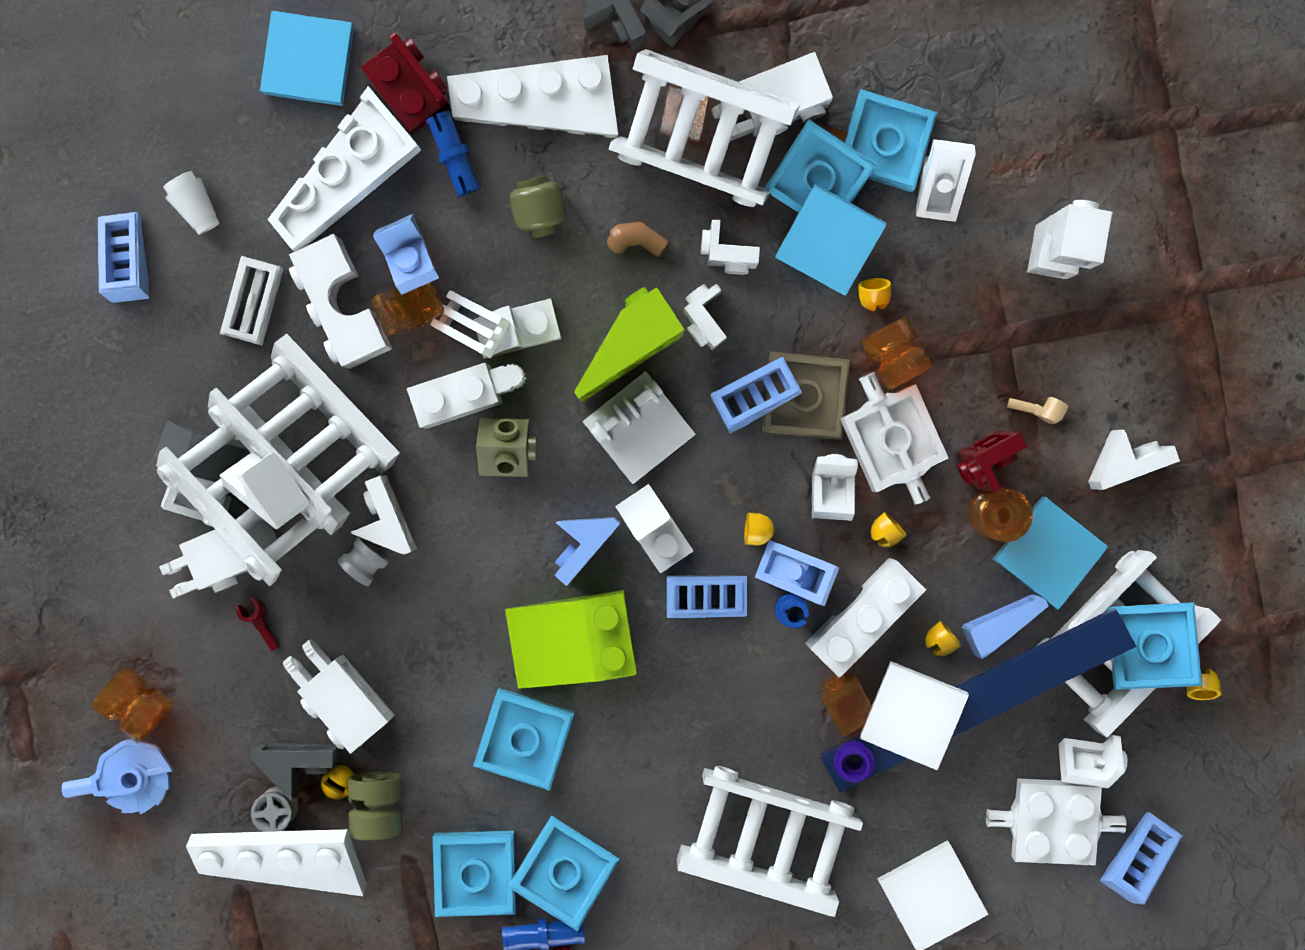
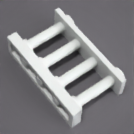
(734, 99)
(316, 393)
(258, 562)
(1112, 709)
(778, 880)

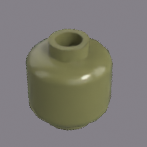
(537, 205)

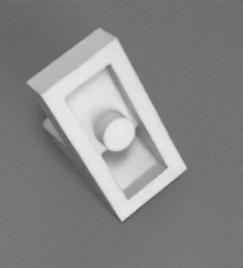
(944, 179)
(528, 327)
(1119, 464)
(265, 488)
(392, 528)
(654, 528)

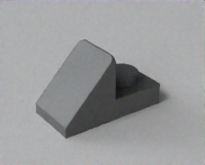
(674, 18)
(625, 22)
(284, 762)

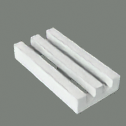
(266, 305)
(451, 313)

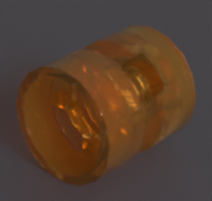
(896, 353)
(1000, 515)
(132, 704)

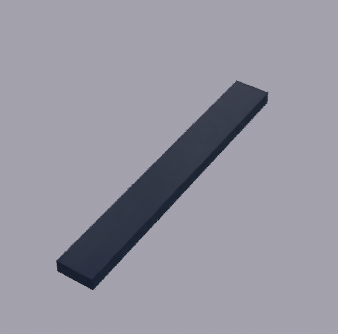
(1018, 681)

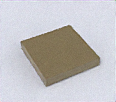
(822, 399)

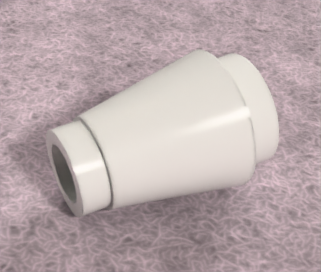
(192, 202)

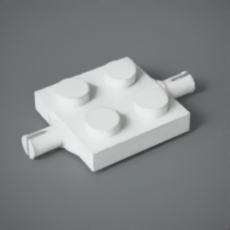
(894, 438)
(1055, 822)

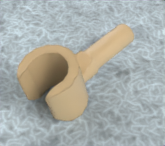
(1051, 412)

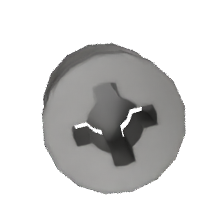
(363, 561)
(270, 817)

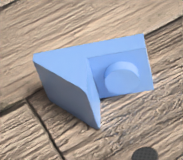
(406, 254)
(591, 535)
(797, 572)

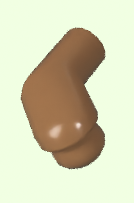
(636, 234)

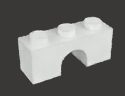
(1070, 240)
(322, 272)
(862, 623)

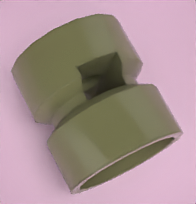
(375, 806)

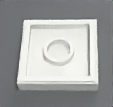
(914, 715)
(932, 896)

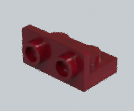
(405, 83)
(995, 449)

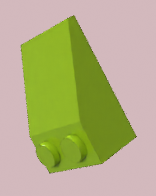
(636, 335)
(572, 640)

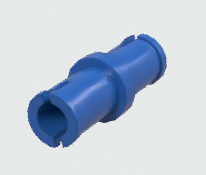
(453, 154)
(795, 619)
(541, 935)

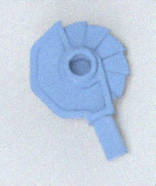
(128, 776)

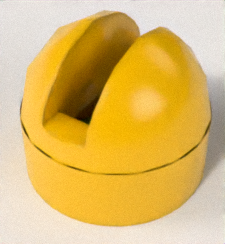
(874, 293)
(757, 529)
(886, 531)
(944, 638)
(1210, 687)
(339, 775)

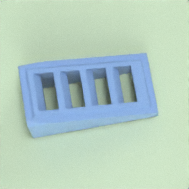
(125, 283)
(748, 382)
(672, 596)
(998, 626)
(1154, 867)

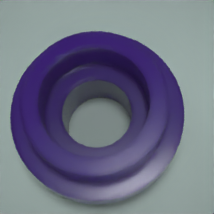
(849, 772)

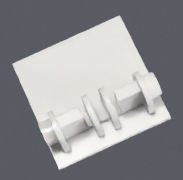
(639, 427)

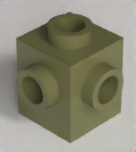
(505, 447)

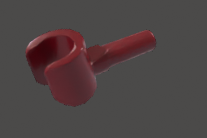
(259, 622)

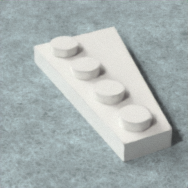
(543, 96)
(355, 163)
(288, 858)

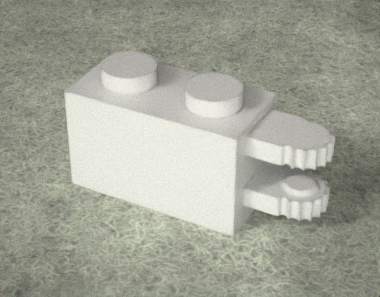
(796, 81)
(463, 393)
(214, 560)
(339, 698)

